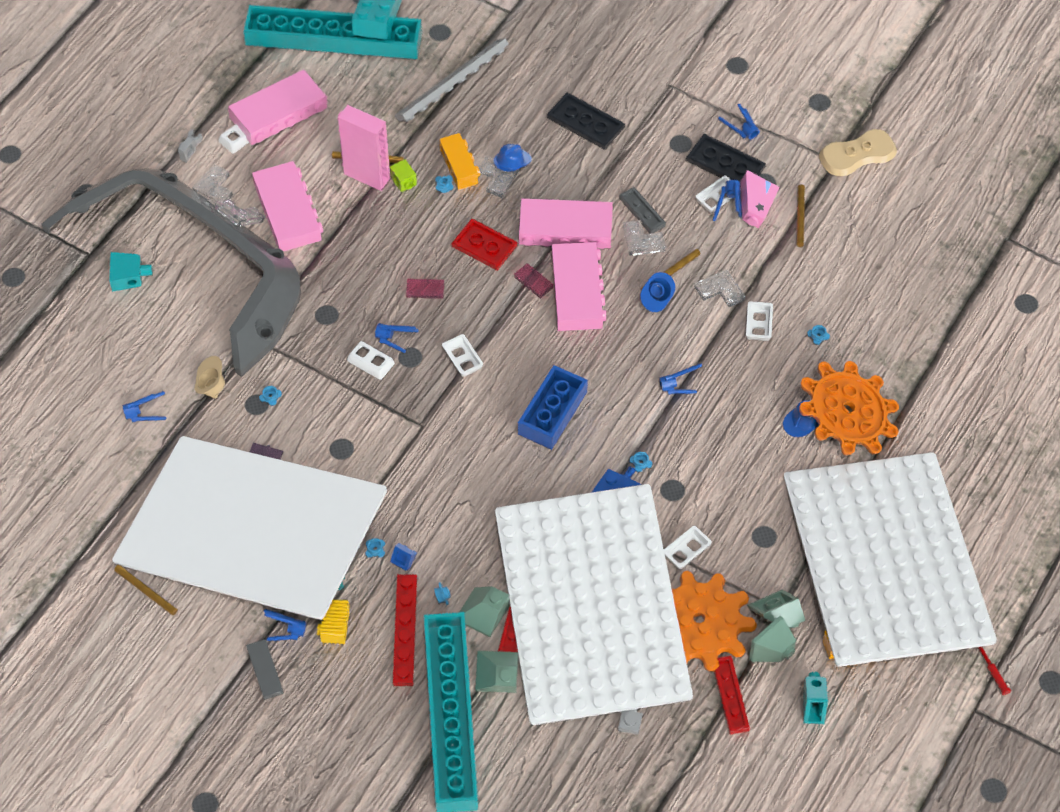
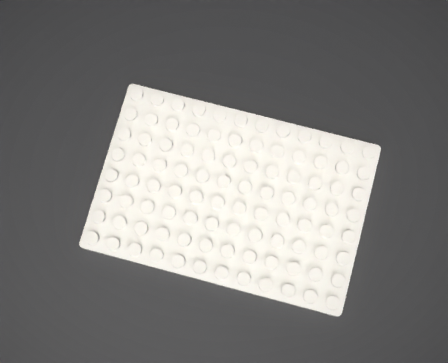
(251, 526)
(888, 559)
(592, 605)

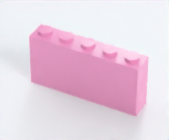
(278, 107)
(364, 147)
(287, 206)
(565, 222)
(578, 286)

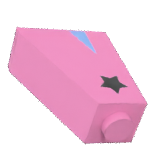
(756, 198)

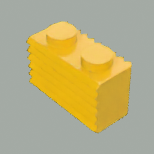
(335, 623)

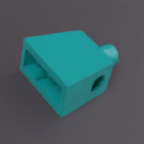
(127, 271)
(815, 691)

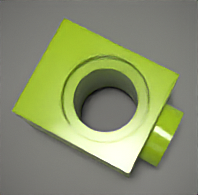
(403, 175)

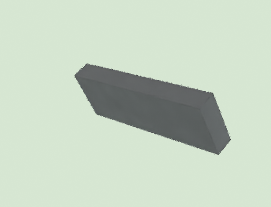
(642, 210)
(265, 669)

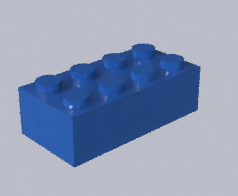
(552, 407)

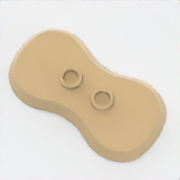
(847, 157)

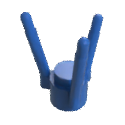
(749, 128)
(732, 190)
(386, 331)
(668, 382)
(132, 409)
(295, 627)

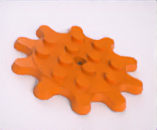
(862, 395)
(721, 619)

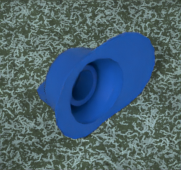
(511, 158)
(657, 292)
(797, 424)

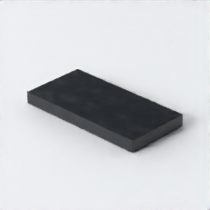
(585, 120)
(723, 159)

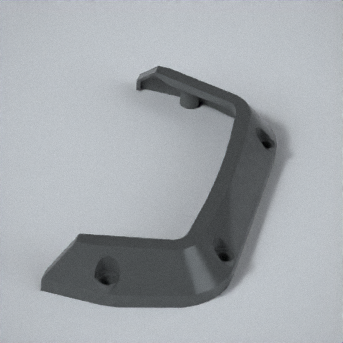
(274, 297)

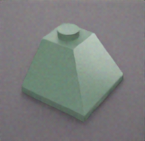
(779, 604)
(485, 609)
(773, 643)
(497, 671)

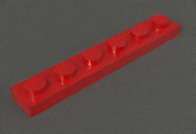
(405, 630)

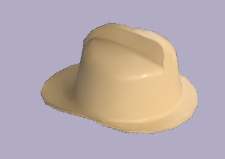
(209, 377)

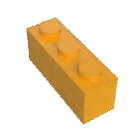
(459, 161)

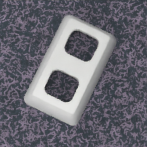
(233, 146)
(712, 192)
(759, 307)
(470, 354)
(365, 362)
(680, 544)

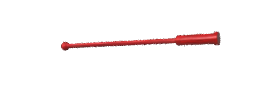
(995, 674)

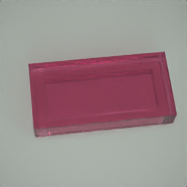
(533, 280)
(425, 288)

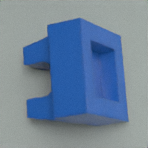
(403, 556)

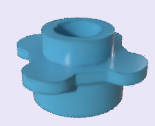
(444, 183)
(818, 330)
(270, 390)
(641, 456)
(375, 543)
(442, 594)

